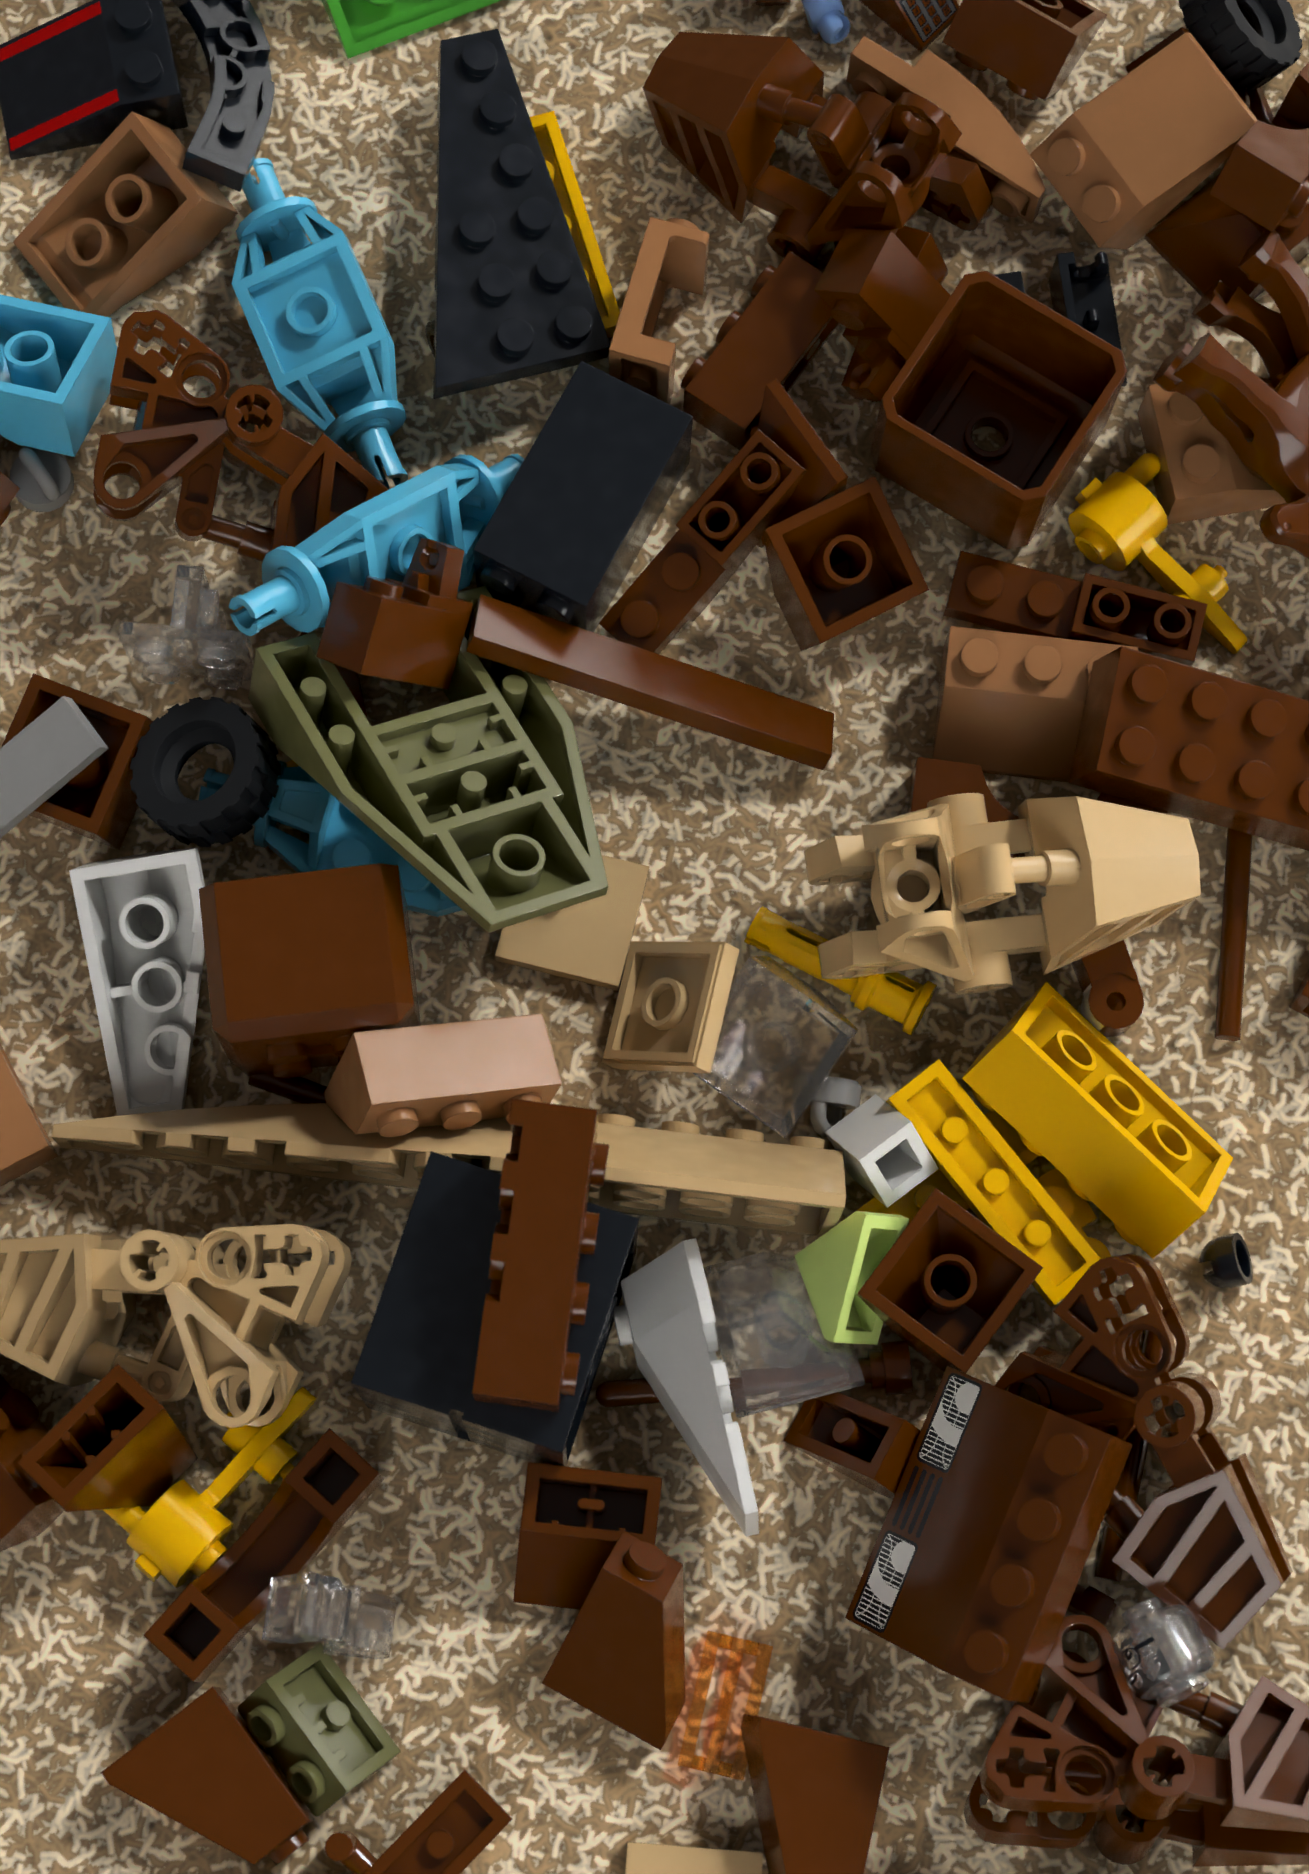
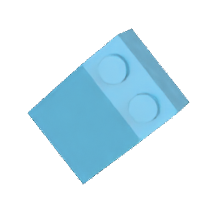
(52, 373)

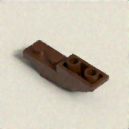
(707, 547)
(1086, 610)

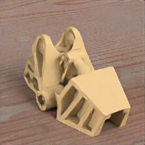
(1102, 867)
(76, 1295)

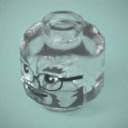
(1163, 1652)

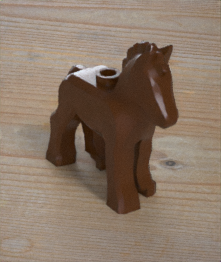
(1259, 420)

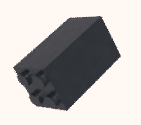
(584, 500)

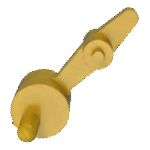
(1120, 524)
(184, 1528)

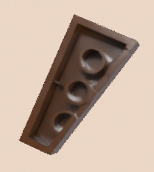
(538, 1256)

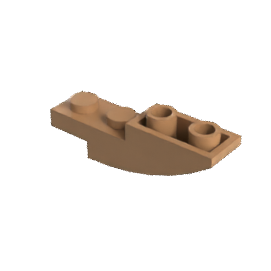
(985, 131)

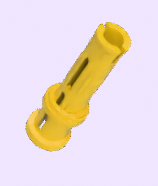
(885, 993)

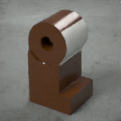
(1109, 989)

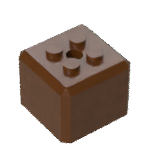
(1003, 366)
(306, 965)

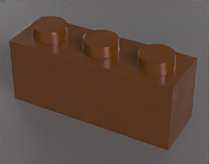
(766, 342)

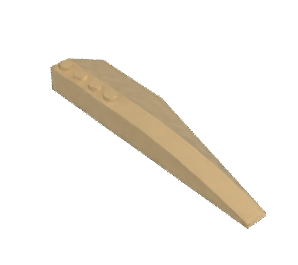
(648, 1170)

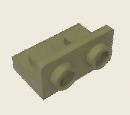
(317, 1730)

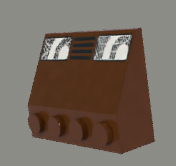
(988, 1535)

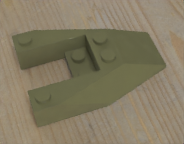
(468, 792)

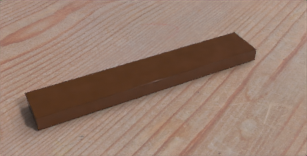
(650, 682)

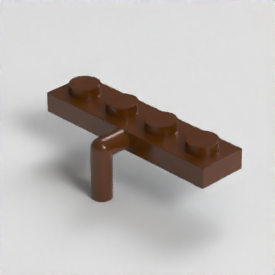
(438, 1841)

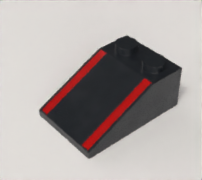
(86, 74)

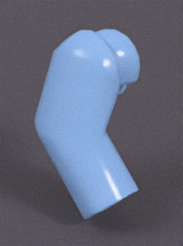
(827, 19)

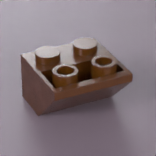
(572, 1526)

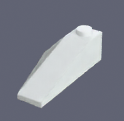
(144, 970)

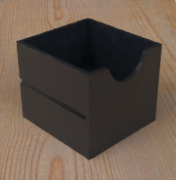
(431, 1313)

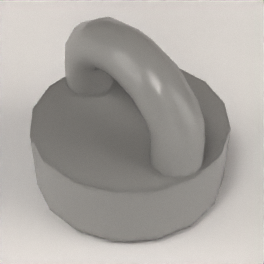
(42, 479)
(831, 1100)

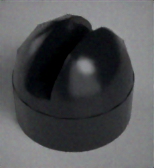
(1229, 1261)

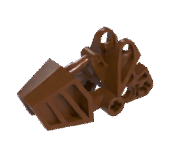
(731, 94)
(186, 436)
(1208, 1533)
(1088, 1753)

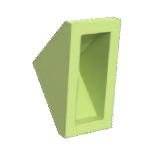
(838, 1268)

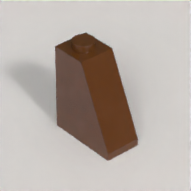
(110, 1449)
(628, 1643)
(215, 1781)
(813, 1796)

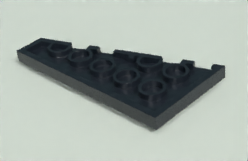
(504, 255)

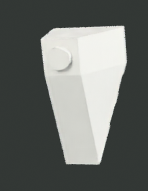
(675, 1346)

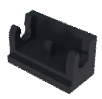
(1085, 296)

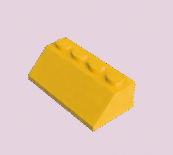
(1115, 1144)

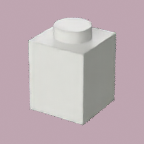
(882, 1150)

